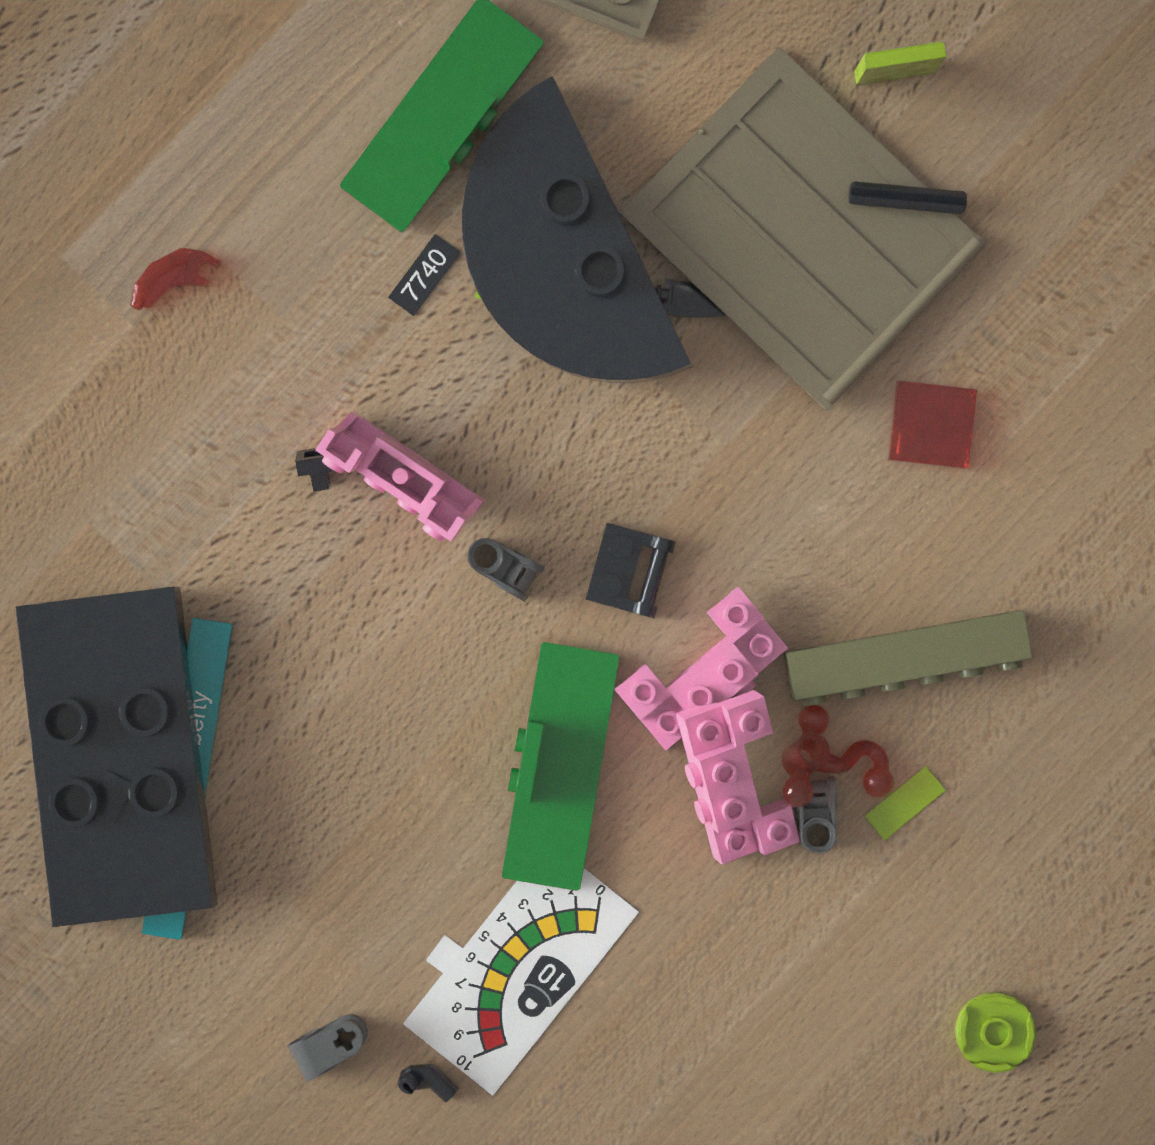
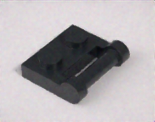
(617, 565)

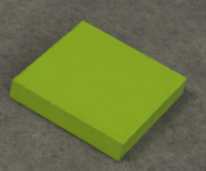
(900, 63)

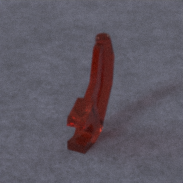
(170, 271)

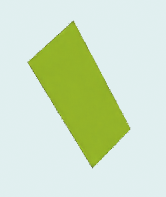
(905, 803)

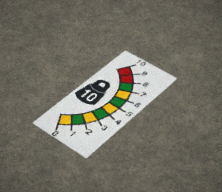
(518, 975)

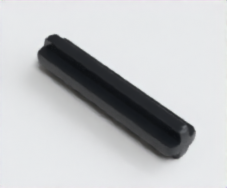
(907, 197)

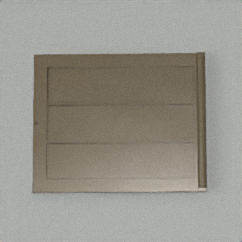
(769, 233)

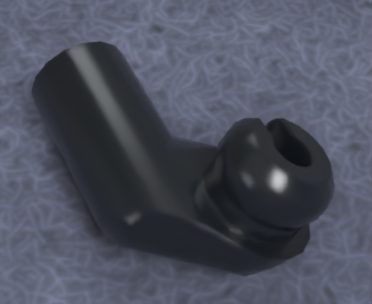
(425, 1077)

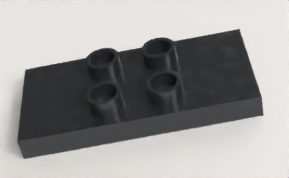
(116, 696)

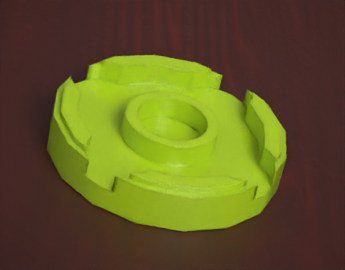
(995, 1032)

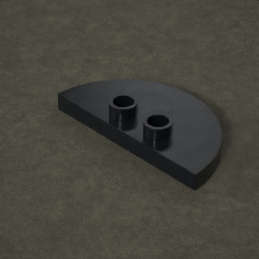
(557, 253)

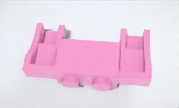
(391, 466)
(714, 677)
(723, 779)

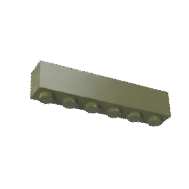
(908, 655)

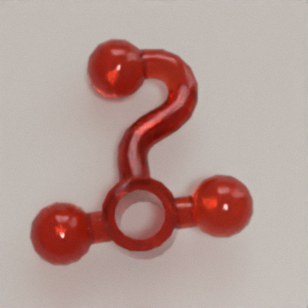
(814, 721)

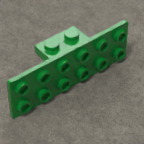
(442, 114)
(559, 766)

